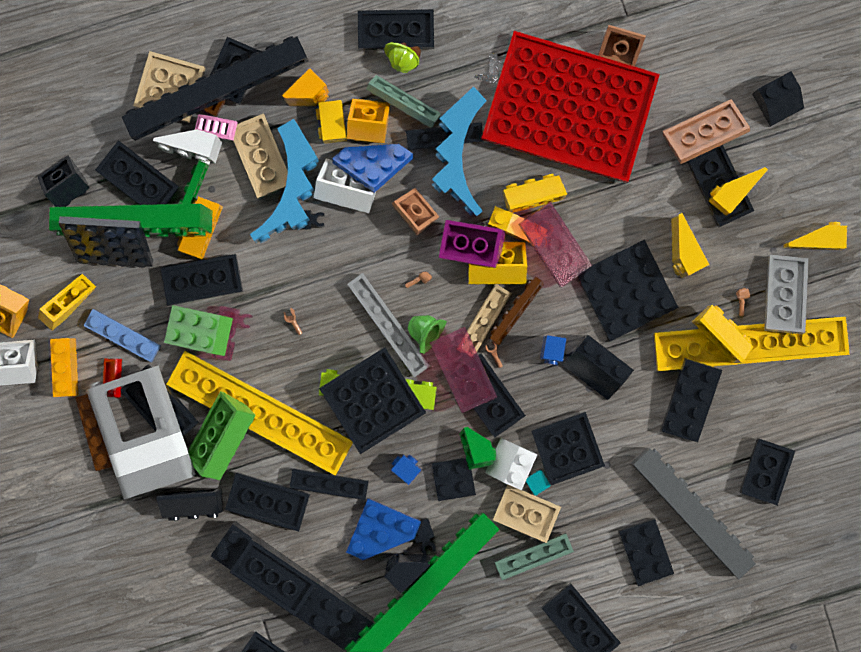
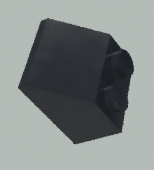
(779, 98)
(63, 182)

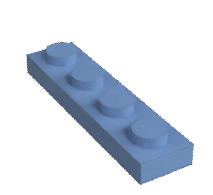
(122, 335)

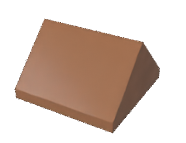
(621, 45)
(415, 211)

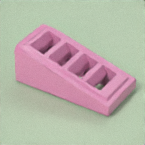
(205, 122)

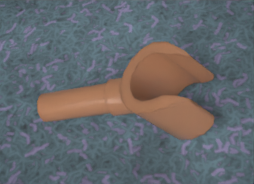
(424, 277)
(741, 295)
(291, 319)
(494, 354)

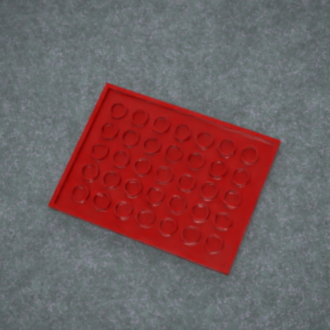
(570, 107)

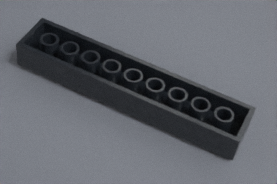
(323, 609)

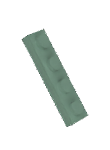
(403, 101)
(534, 556)

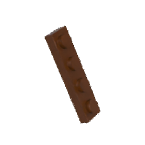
(520, 305)
(94, 438)

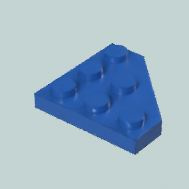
(372, 164)
(381, 530)

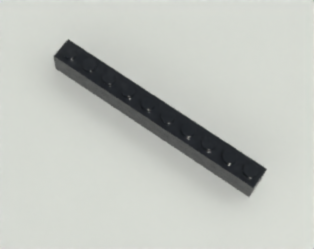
(215, 88)

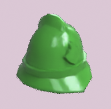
(425, 330)

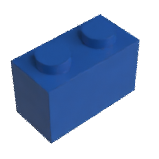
(553, 349)

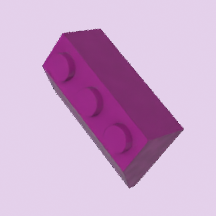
(471, 243)

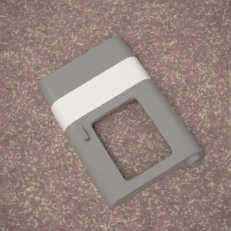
(150, 459)

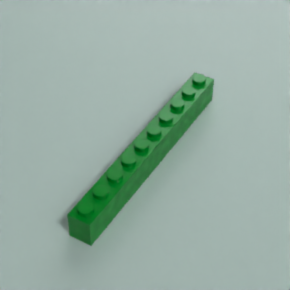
(426, 586)

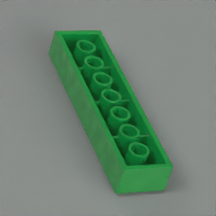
(154, 219)

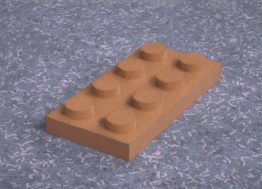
(706, 131)

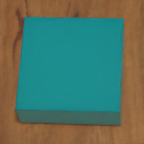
(537, 482)

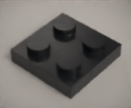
(453, 479)

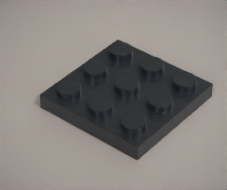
(567, 448)

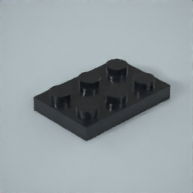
(231, 52)
(767, 471)
(646, 552)

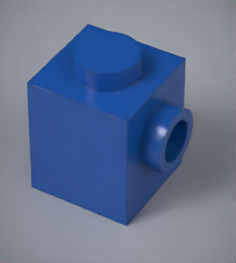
(406, 468)

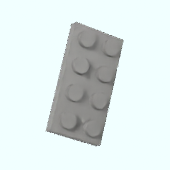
(786, 294)

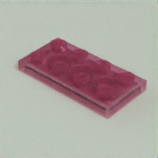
(555, 244)
(463, 369)

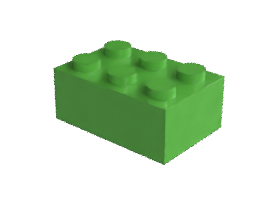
(198, 330)

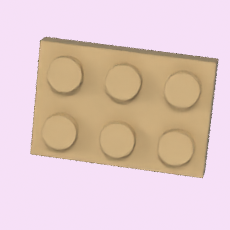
(527, 513)

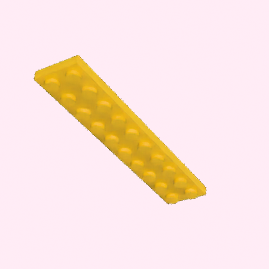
(821, 339)
(272, 419)

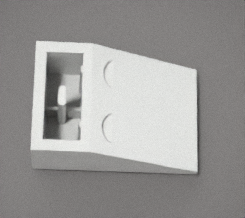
(191, 144)

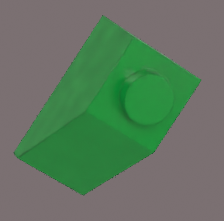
(477, 449)

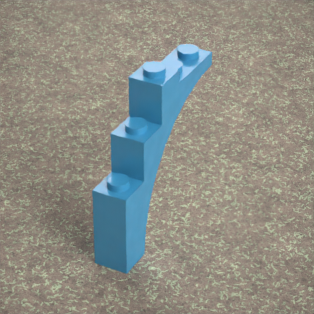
(450, 150)
(289, 211)

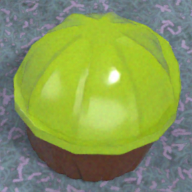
(402, 57)

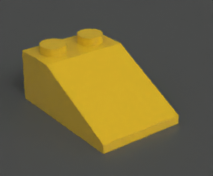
(686, 252)

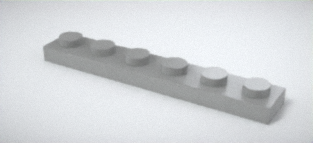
(388, 325)

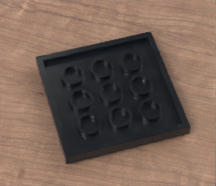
(106, 241)
(627, 290)
(372, 400)

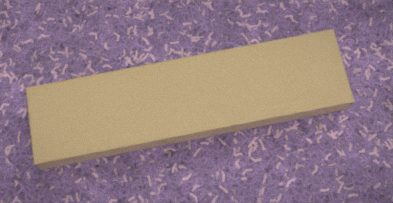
(487, 315)

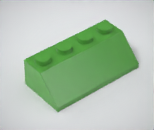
(220, 436)

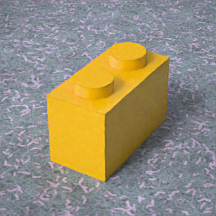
(332, 122)

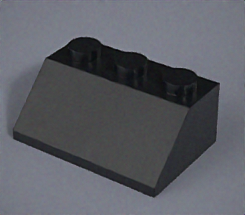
(597, 367)
(190, 504)
(405, 569)

